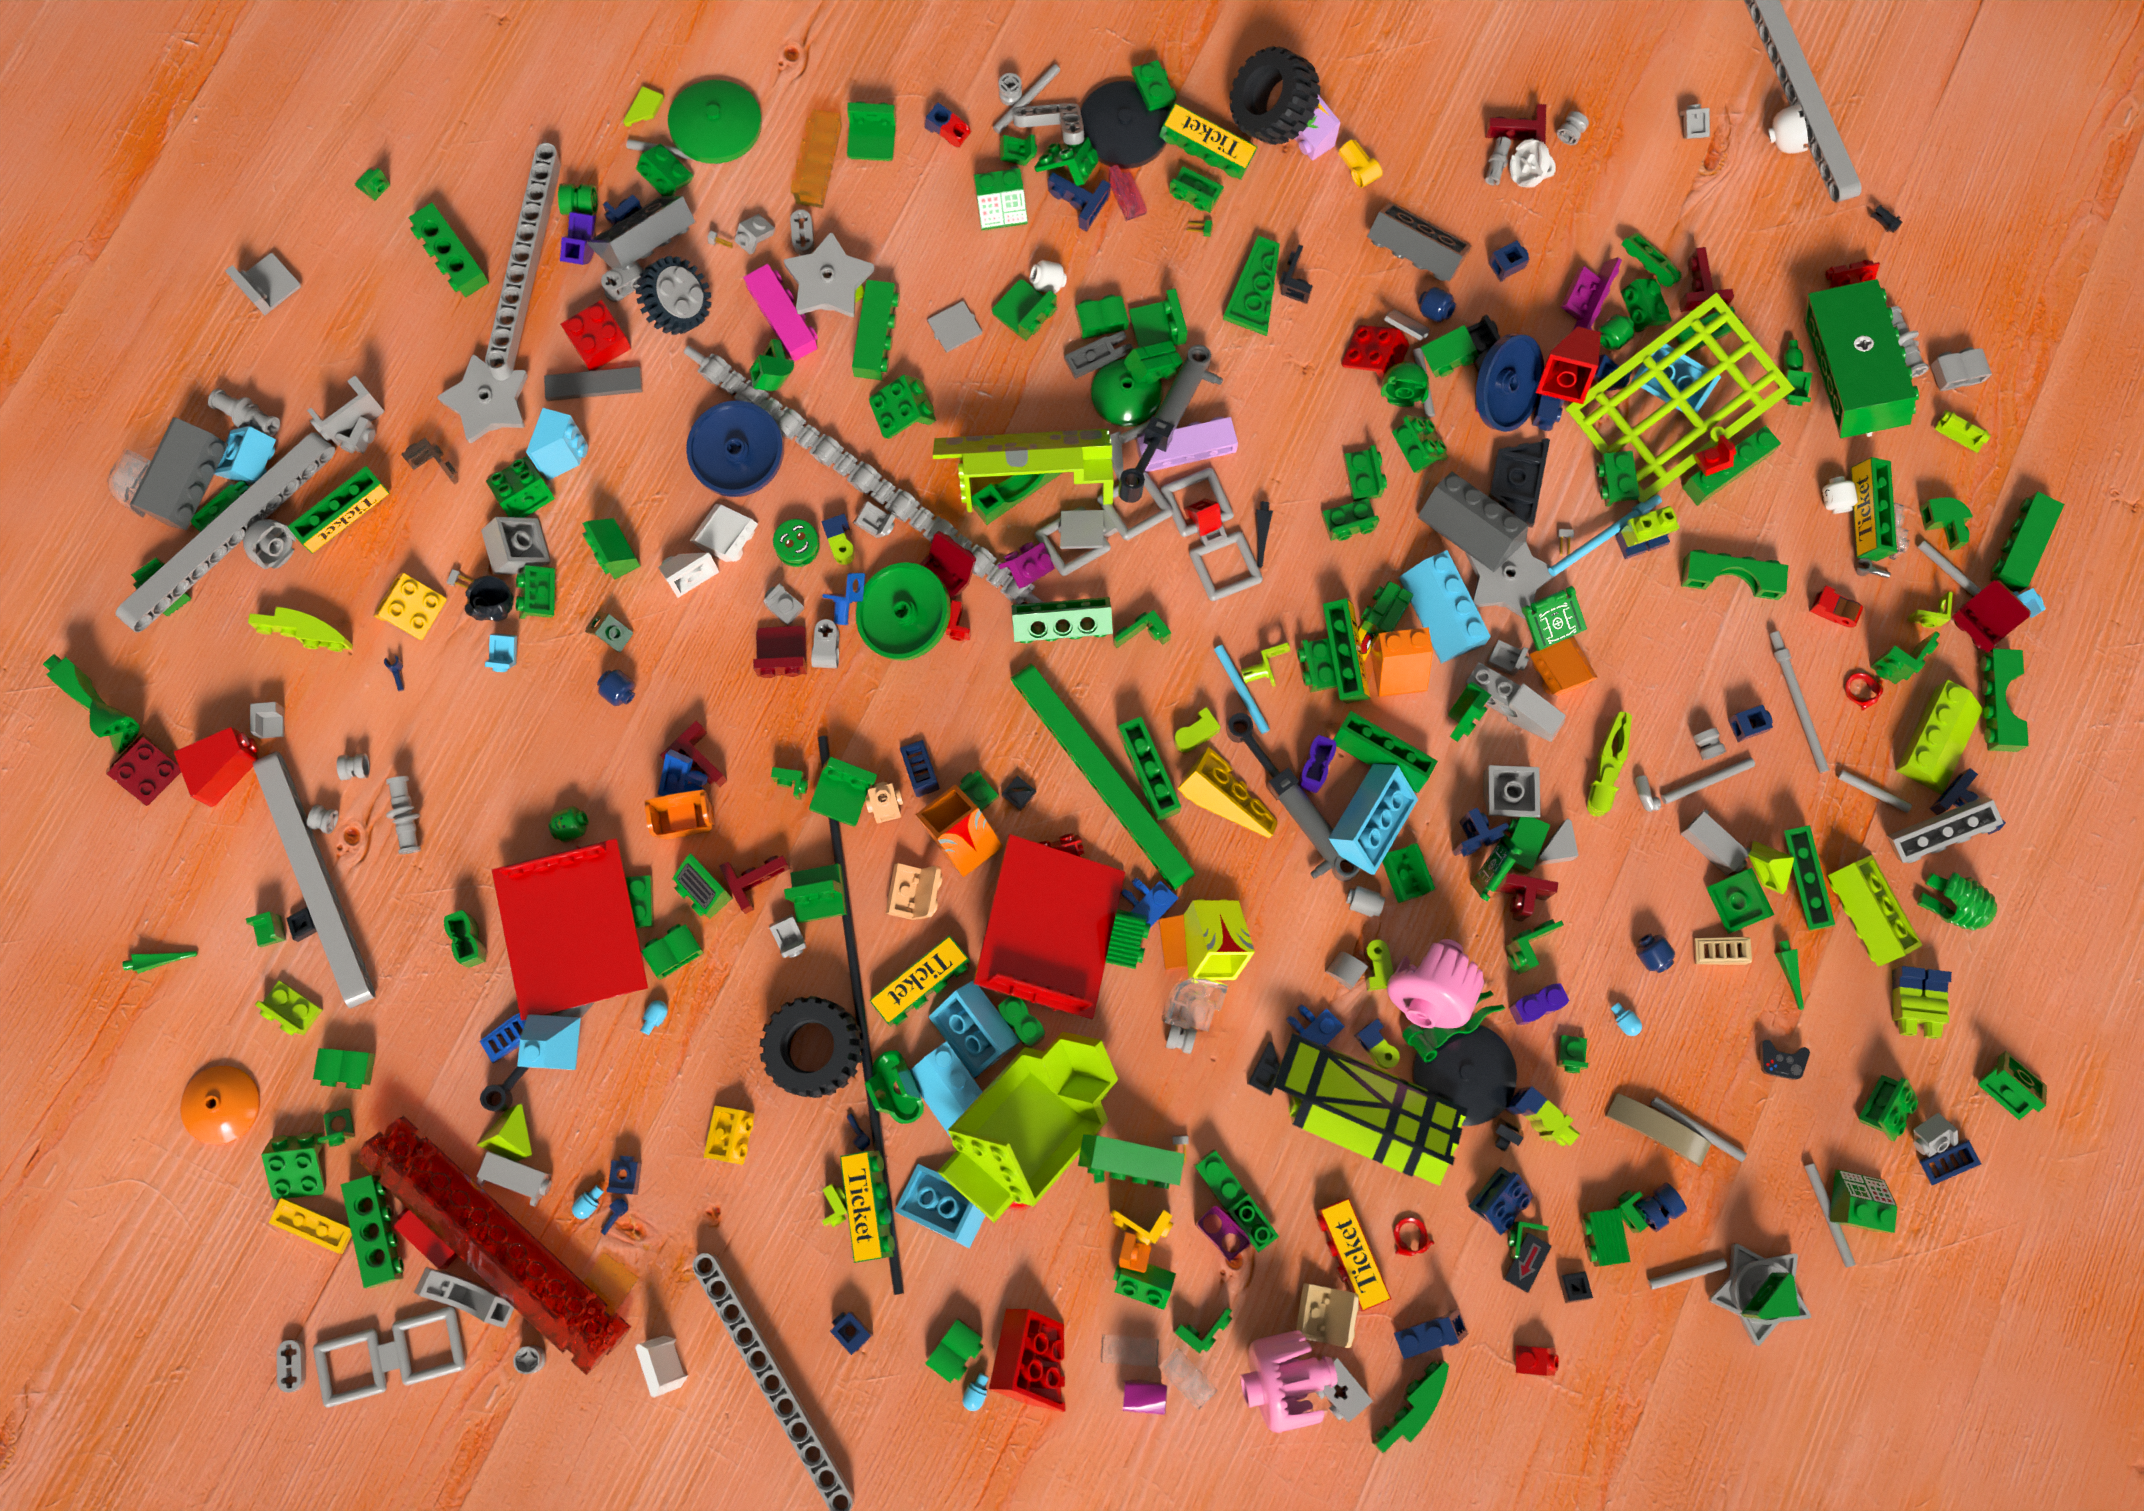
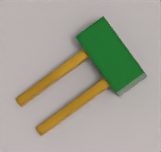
(1207, 227)

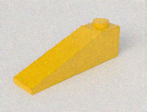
(1217, 790)

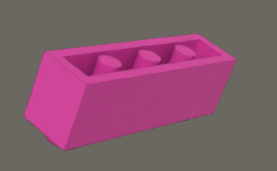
(780, 312)

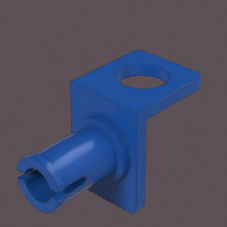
(842, 601)

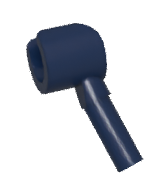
(395, 669)
(861, 1139)
(619, 1208)

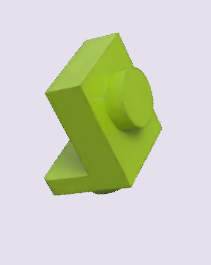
(837, 1199)

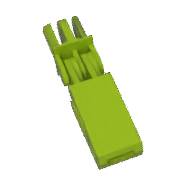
(1603, 789)

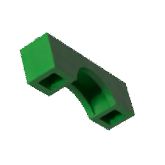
(1001, 497)
(1764, 578)
(2004, 728)

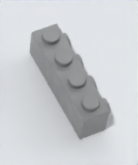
(1945, 829)

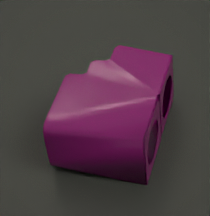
(1216, 1238)
(1144, 1397)

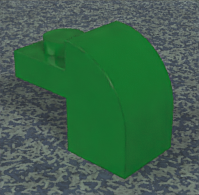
(771, 368)
(1951, 516)

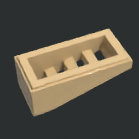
(1744, 948)

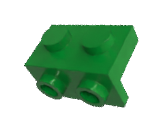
(1154, 86)
(663, 170)
(1195, 189)
(1646, 304)
(1617, 477)
(1467, 709)
(1408, 873)

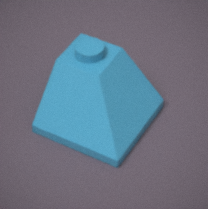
(549, 1042)

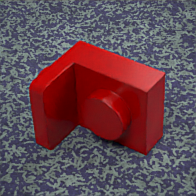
(1716, 457)

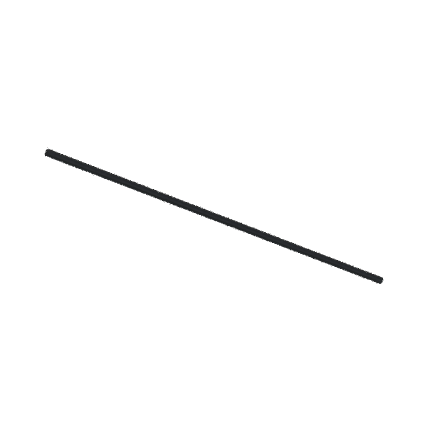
(861, 1021)

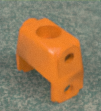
(679, 815)

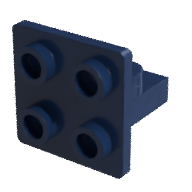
(1476, 830)
(1502, 1200)

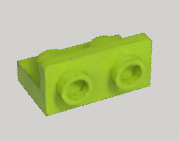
(289, 1008)

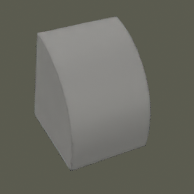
(1346, 969)

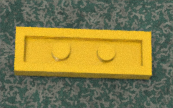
(311, 1225)

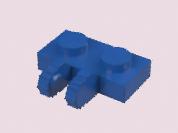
(678, 773)
(1154, 903)
(1321, 1029)

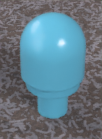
(654, 1016)
(1627, 1020)
(587, 1203)
(975, 1393)

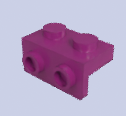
(1028, 564)

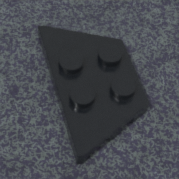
(1519, 478)

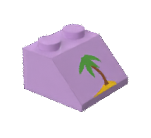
(1320, 133)

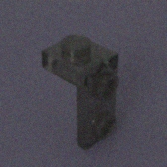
(422, 452)

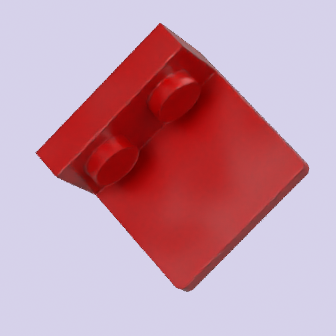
(1375, 349)

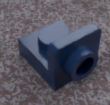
(624, 209)

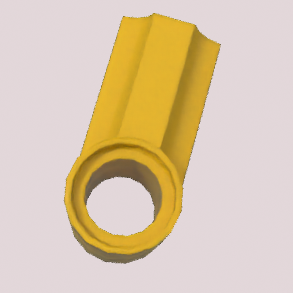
(1363, 169)

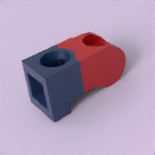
(947, 125)

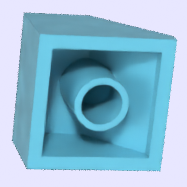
(246, 455)

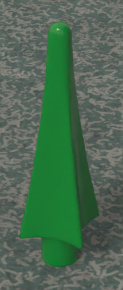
(145, 962)
(1789, 962)

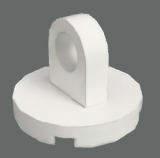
(1531, 163)

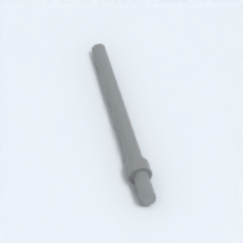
(1783, 657)

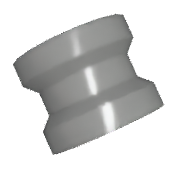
(322, 819)

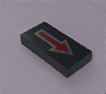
(1526, 1267)

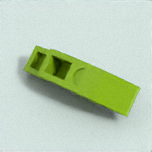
(303, 627)

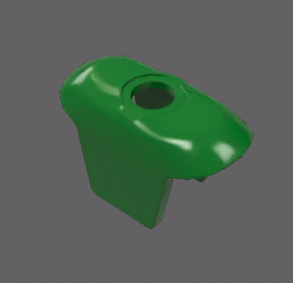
(887, 1070)

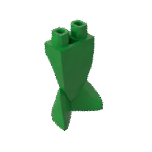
(103, 718)

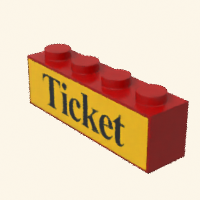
(1353, 1253)

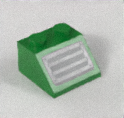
(700, 887)

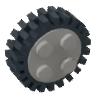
(673, 295)

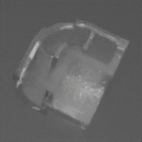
(126, 477)
(1193, 1002)

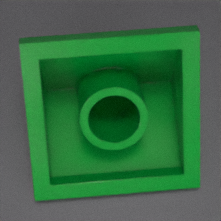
(1774, 1298)

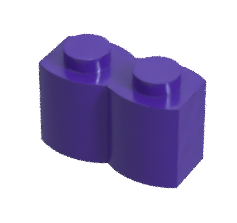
(1317, 764)
(1539, 1004)

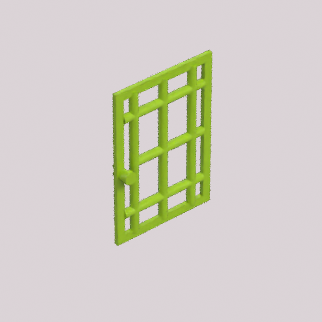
(1727, 362)

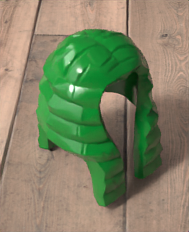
(1974, 902)

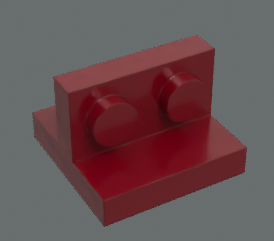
(1526, 891)

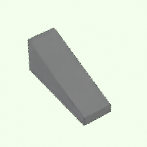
(1117, 459)

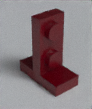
(1519, 128)
(1702, 283)
(685, 745)
(751, 878)

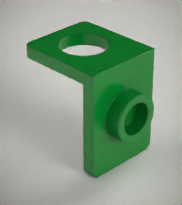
(373, 183)
(337, 1138)
(1514, 1236)

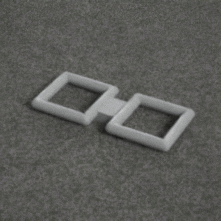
(1113, 525)
(1215, 539)
(389, 1357)

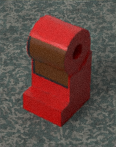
(1836, 607)

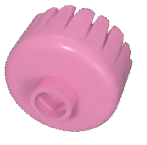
(1440, 990)
(1280, 1383)

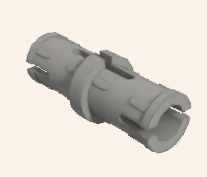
(1498, 161)

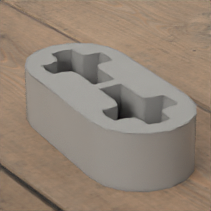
(797, 233)
(284, 1366)

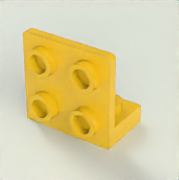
(410, 606)

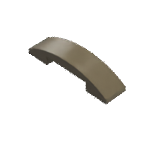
(1659, 1128)

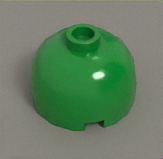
(1405, 384)

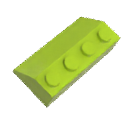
(1940, 736)
(1874, 911)

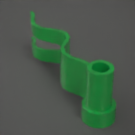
(1428, 1039)

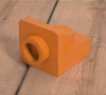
(1134, 1254)

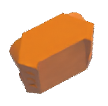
(1563, 667)

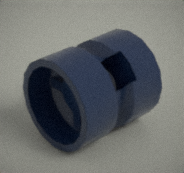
(1667, 1200)

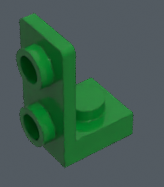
(1156, 629)
(1190, 1334)

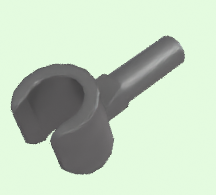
(1870, 569)

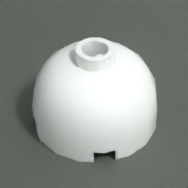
(1789, 130)

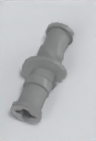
(1907, 340)
(243, 412)
(403, 815)

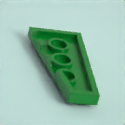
(1254, 291)

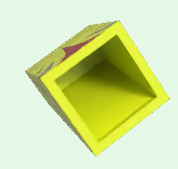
(1216, 939)

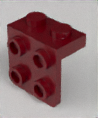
(950, 563)
(1991, 615)
(780, 652)

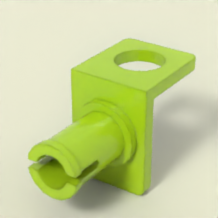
(1263, 669)

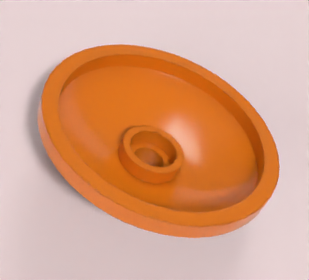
(235, 1107)

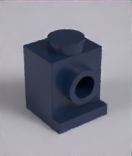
(1511, 253)
(1547, 412)
(1741, 724)
(631, 1183)
(850, 1343)

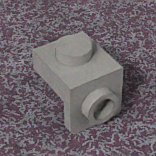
(752, 232)
(360, 437)
(874, 520)
(1508, 658)
(788, 936)

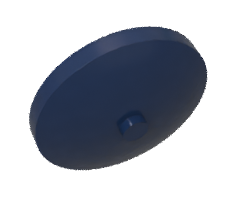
(1509, 382)
(735, 448)

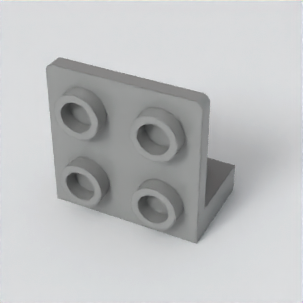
(265, 283)

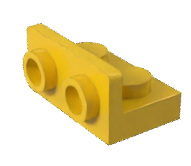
(729, 1135)

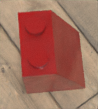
(1571, 366)
(216, 764)

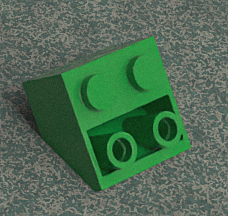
(610, 547)

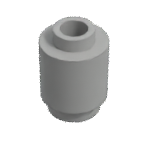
(1365, 901)

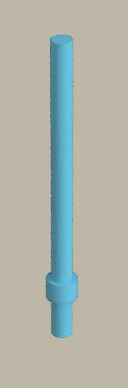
(1638, 510)

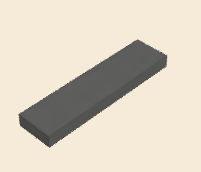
(593, 383)

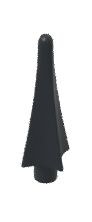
(1263, 519)

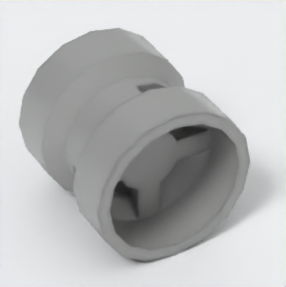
(1010, 89)
(1574, 125)
(1709, 744)
(353, 766)
(1181, 1038)
(524, 1359)

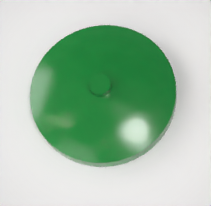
(714, 121)
(903, 611)

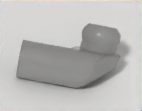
(1645, 796)

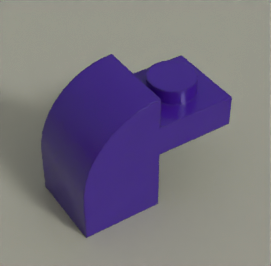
(575, 246)

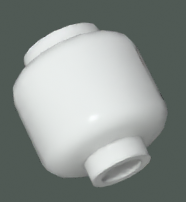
(1048, 276)
(1839, 495)

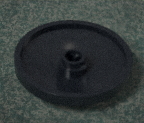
(1122, 126)
(1471, 1072)

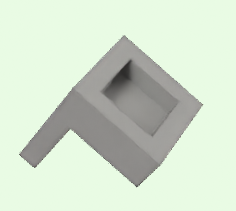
(267, 720)

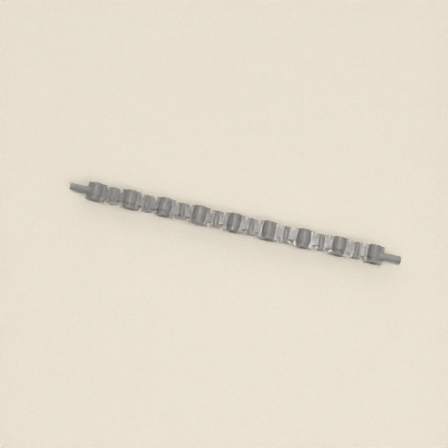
(861, 476)

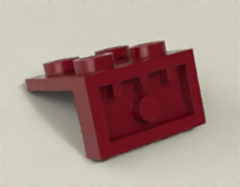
(143, 770)

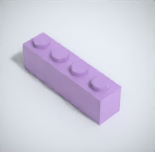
(1193, 444)

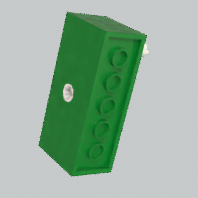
(1860, 359)

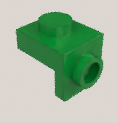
(1017, 150)
(1801, 382)

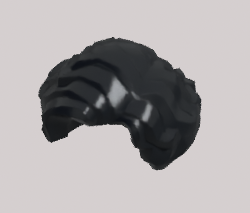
(489, 599)

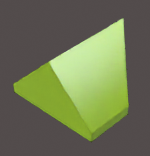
(1771, 866)
(508, 1135)

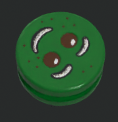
(796, 542)

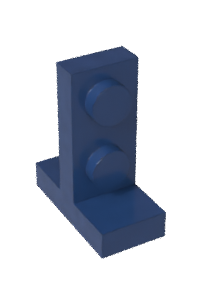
(1080, 198)
(1958, 795)
(1431, 1334)

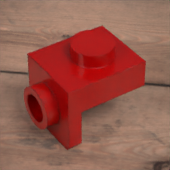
(954, 630)
(1536, 1360)

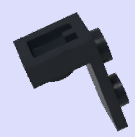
(1295, 288)

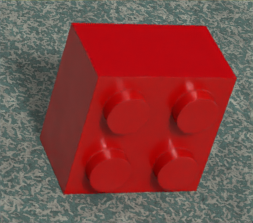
(596, 336)

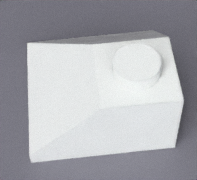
(687, 571)

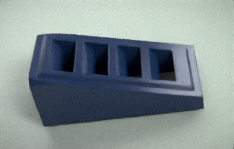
(923, 783)
(1969, 1152)

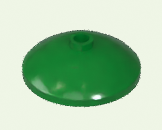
(1124, 405)

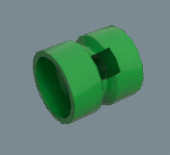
(577, 199)

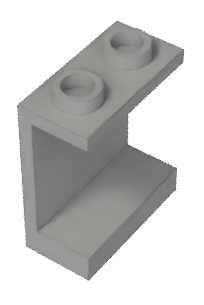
(346, 417)

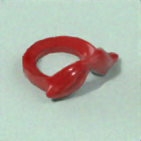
(1875, 686)
(1424, 1241)

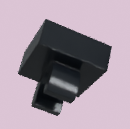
(1507, 1134)

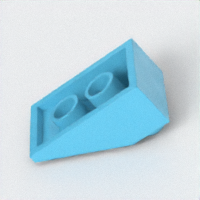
(939, 1207)

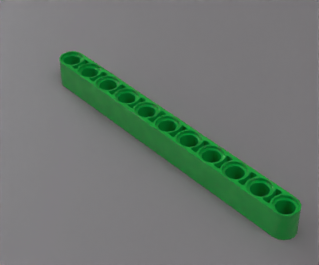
(1102, 776)

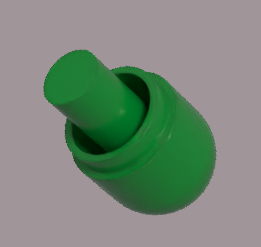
(1793, 357)

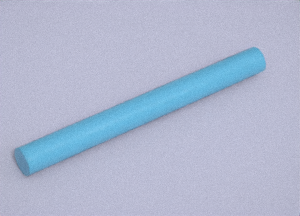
(1242, 689)

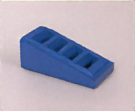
(502, 1030)

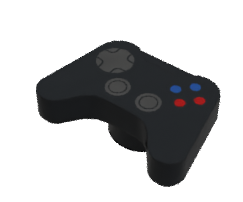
(1782, 1064)

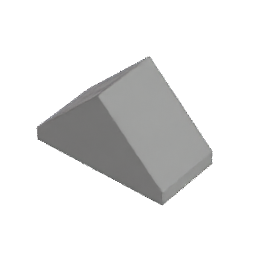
(1560, 847)

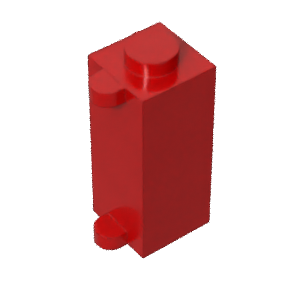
(424, 1240)

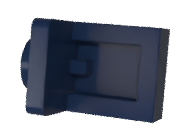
(1605, 368)

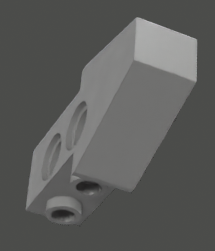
(1518, 703)

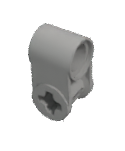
(621, 280)
(825, 649)

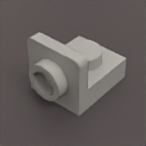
(1696, 122)
(782, 604)

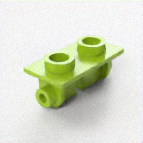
(1962, 431)

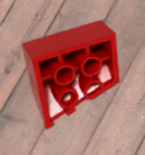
(1030, 1359)

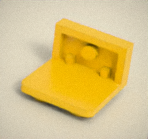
(1160, 1228)

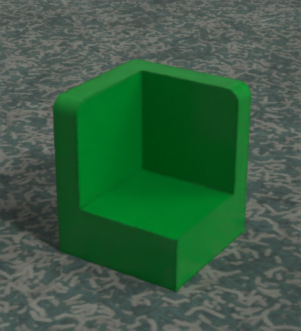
(267, 928)

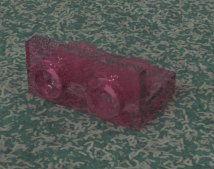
(1126, 193)

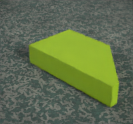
(644, 107)

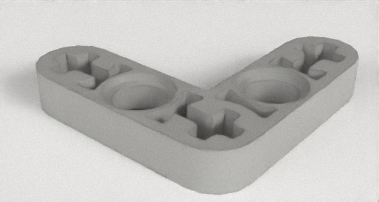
(1065, 114)

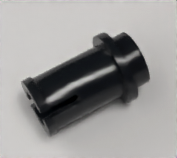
(1887, 219)

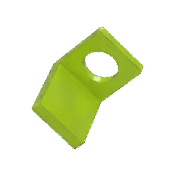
(1933, 619)

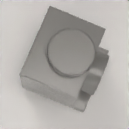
(1935, 1135)

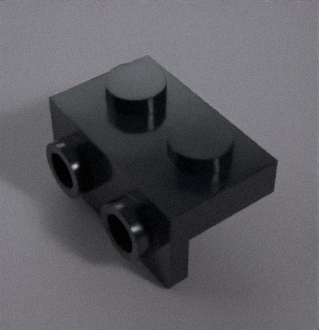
(1484, 336)

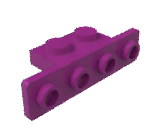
(1588, 292)

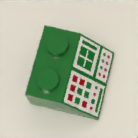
(1000, 199)
(1862, 1203)

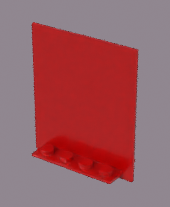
(1049, 927)
(569, 929)

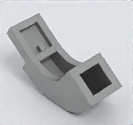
(465, 1295)

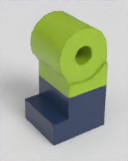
(840, 546)
(1376, 1046)

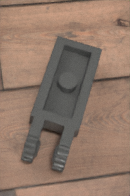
(1096, 354)

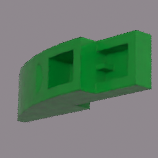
(1235, 1200)
(1423, 1400)

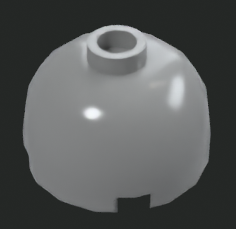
(268, 543)

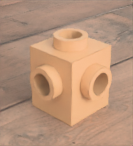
(884, 810)

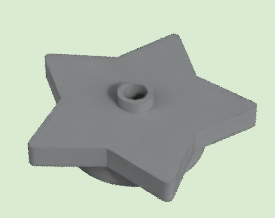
(828, 278)
(484, 401)
(1510, 592)
(1747, 1274)

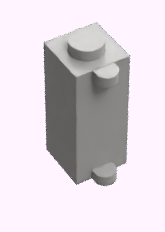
(1716, 844)
(514, 1176)

